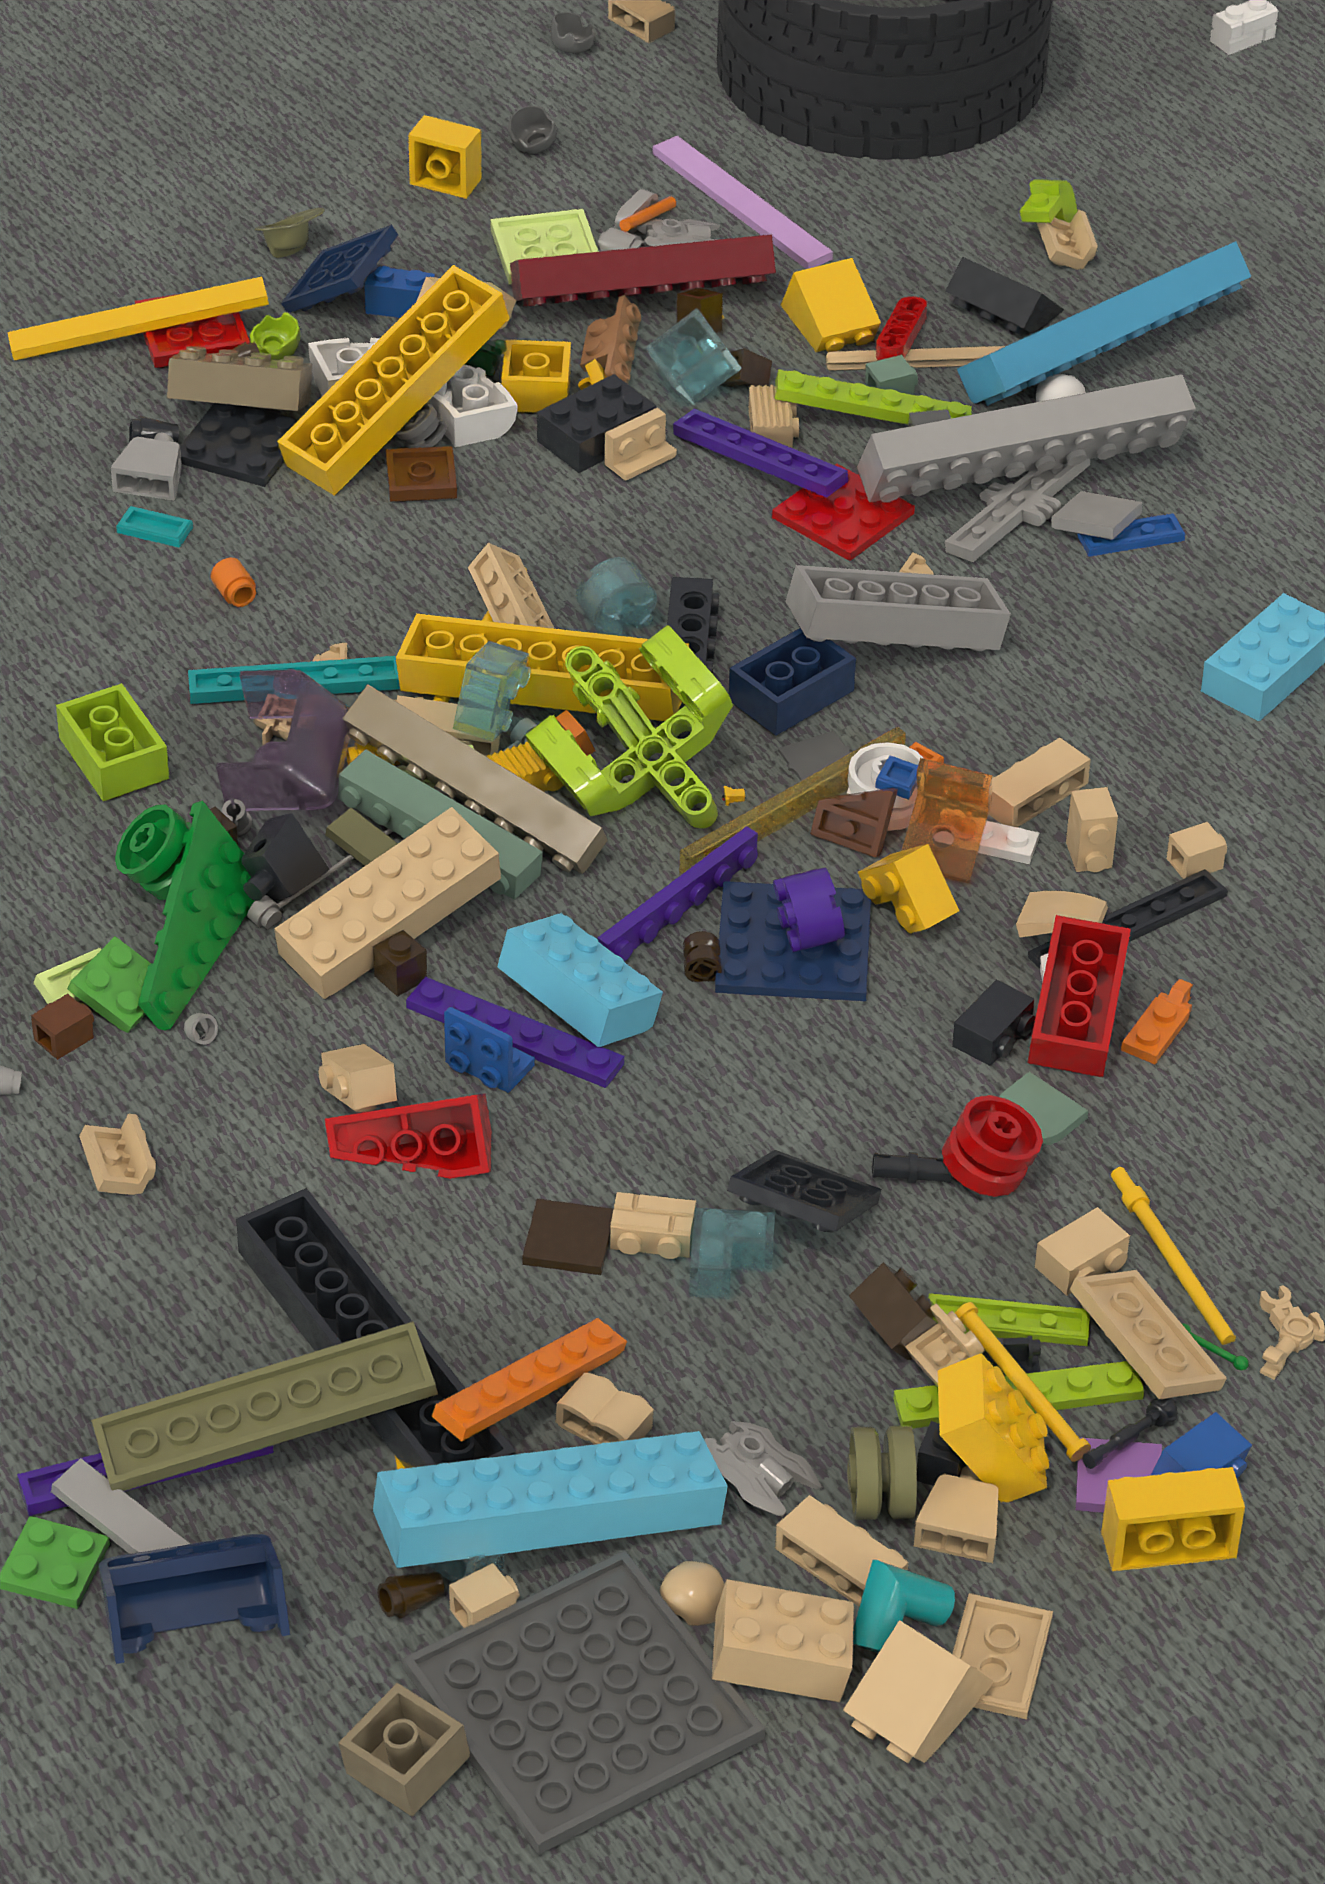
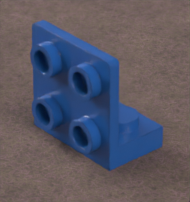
(483, 1051)

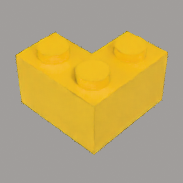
(913, 885)

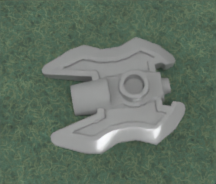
(676, 232)
(759, 1465)

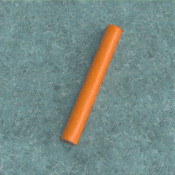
(647, 214)

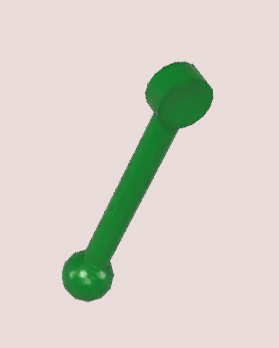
(1239, 1362)

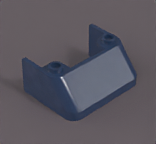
(192, 1588)

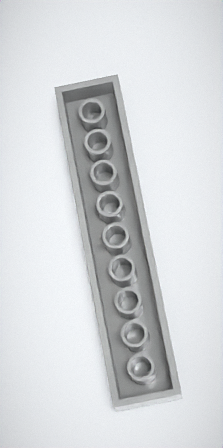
(1025, 438)

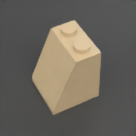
(915, 1694)

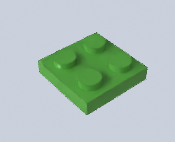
(113, 984)
(53, 1562)

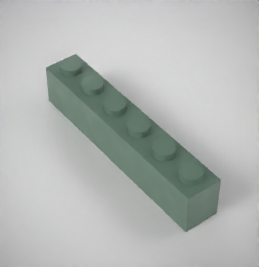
(408, 804)

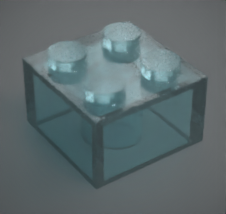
(693, 358)

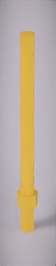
(1138, 1202)

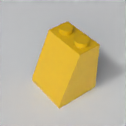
(831, 306)

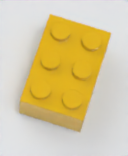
(992, 1428)
(1172, 1518)

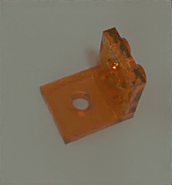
(951, 802)

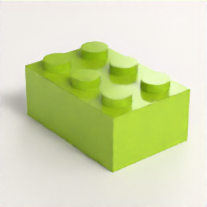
(112, 742)

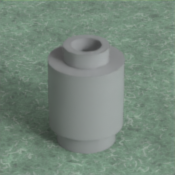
(617, 239)

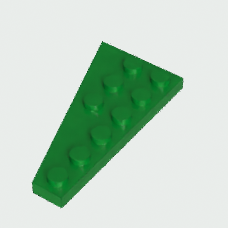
(201, 916)

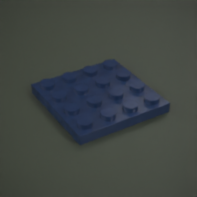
(759, 957)

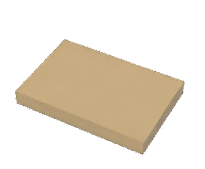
(1006, 1646)

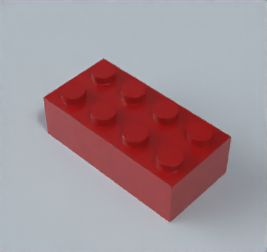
(1079, 996)

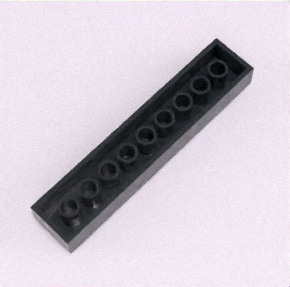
(340, 1299)

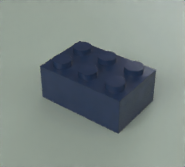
(791, 680)

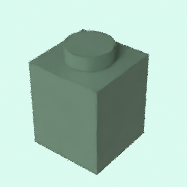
(891, 374)

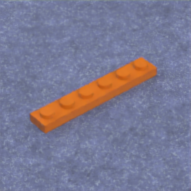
(528, 1379)

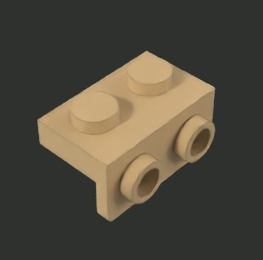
(1069, 243)
(119, 1157)
(943, 1344)

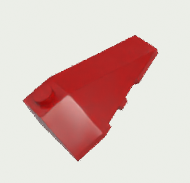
(430, 1135)

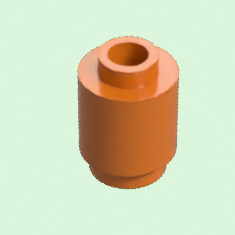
(233, 582)

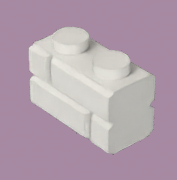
(1243, 25)

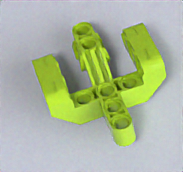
(702, 715)

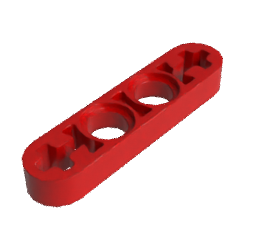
(901, 328)

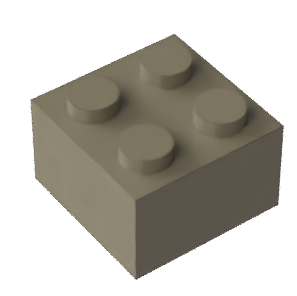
(404, 1749)

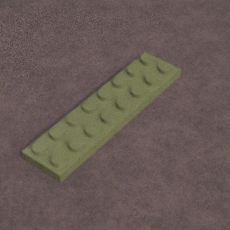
(263, 1407)

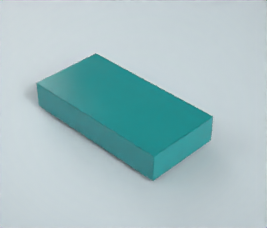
(154, 526)

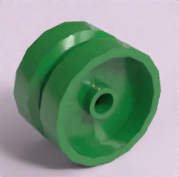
(152, 849)

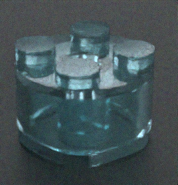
(617, 597)

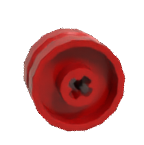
(992, 1145)

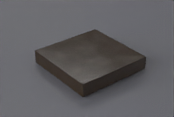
(568, 1237)

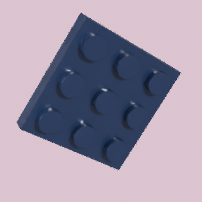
(340, 269)

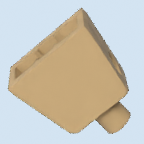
(959, 1517)

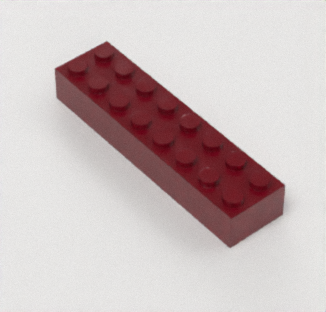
(643, 267)

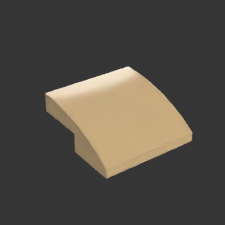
(1043, 906)

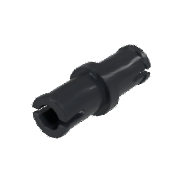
(910, 1167)

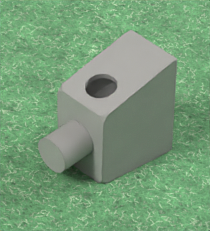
(148, 468)

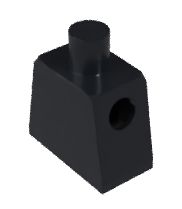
(281, 860)

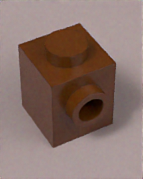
(62, 1026)

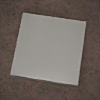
(1096, 515)

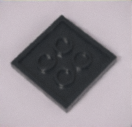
(237, 443)
(803, 1191)

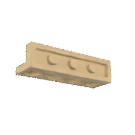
(507, 588)

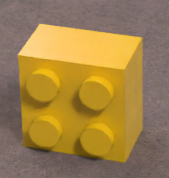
(445, 156)
(536, 373)

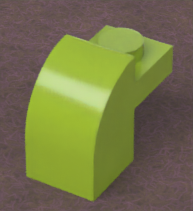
(1049, 201)

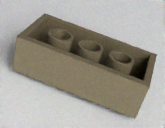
(239, 380)

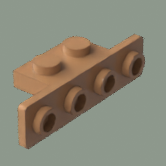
(613, 340)

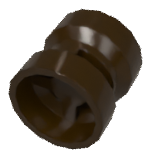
(701, 957)

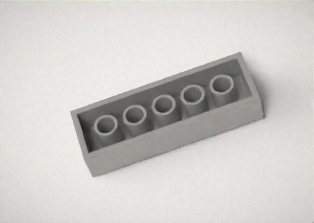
(897, 608)

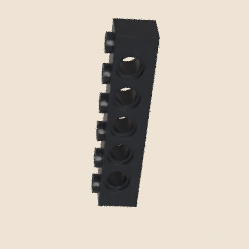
(691, 618)

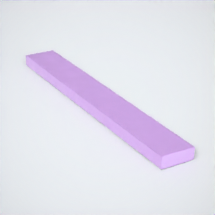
(742, 202)

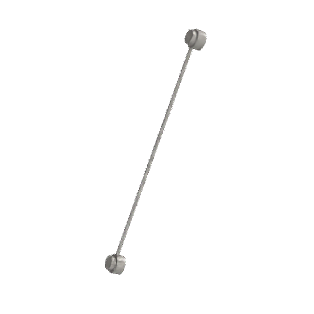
(266, 911)

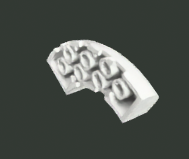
(467, 402)

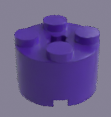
(809, 909)

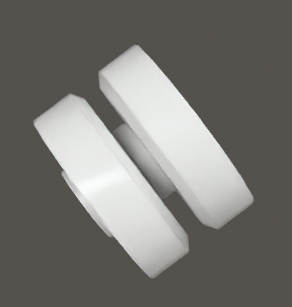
(865, 769)

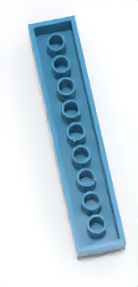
(1104, 325)

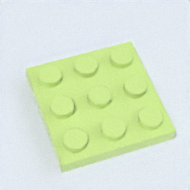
(541, 236)

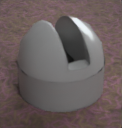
(205, 1023)

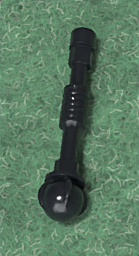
(1157, 1413)

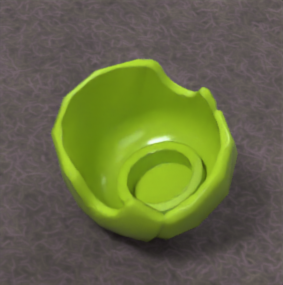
(277, 334)

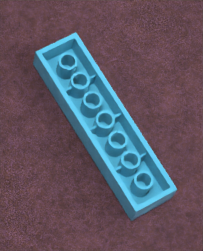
(548, 1498)

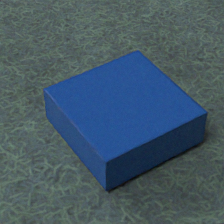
(898, 775)

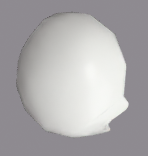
(1058, 387)

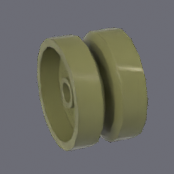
(887, 1472)

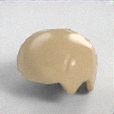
(693, 1591)

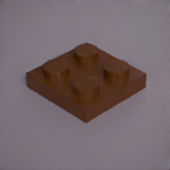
(421, 473)

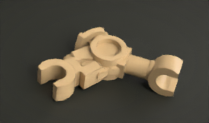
(1294, 1329)

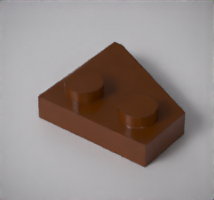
(856, 819)

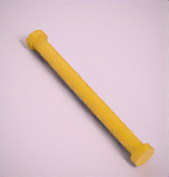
(1075, 1446)

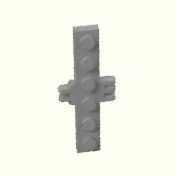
(1009, 505)

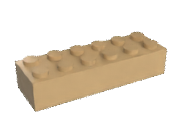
(398, 891)

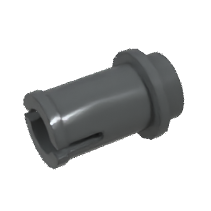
(239, 813)

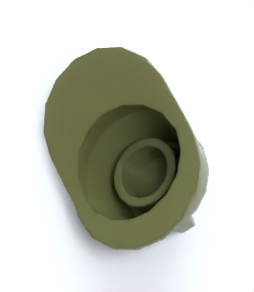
(290, 233)

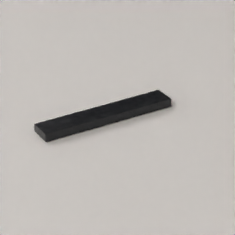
(1158, 908)

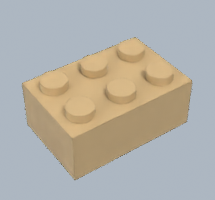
(783, 1640)

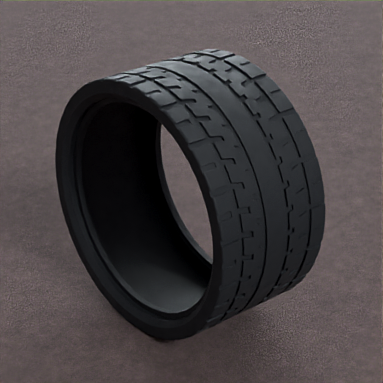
(884, 76)

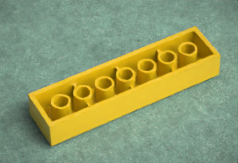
(393, 380)
(440, 647)

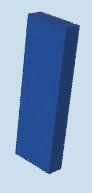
(1138, 534)

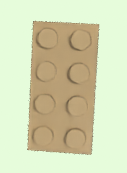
(1148, 1334)

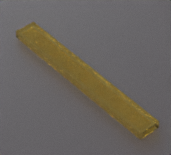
(785, 806)

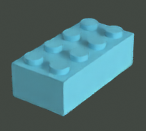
(1267, 658)
(580, 979)

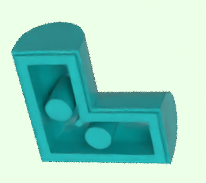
(898, 1593)

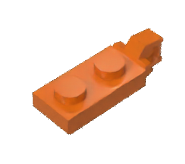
(1159, 1023)

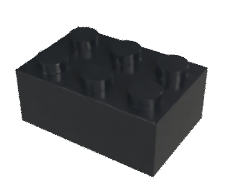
(578, 423)

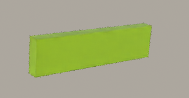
(1021, 1319)

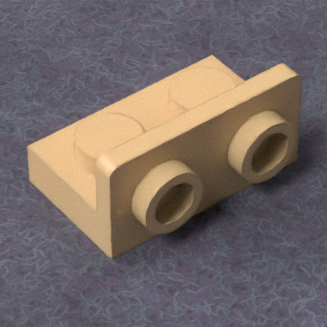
(638, 445)

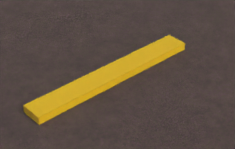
(138, 318)

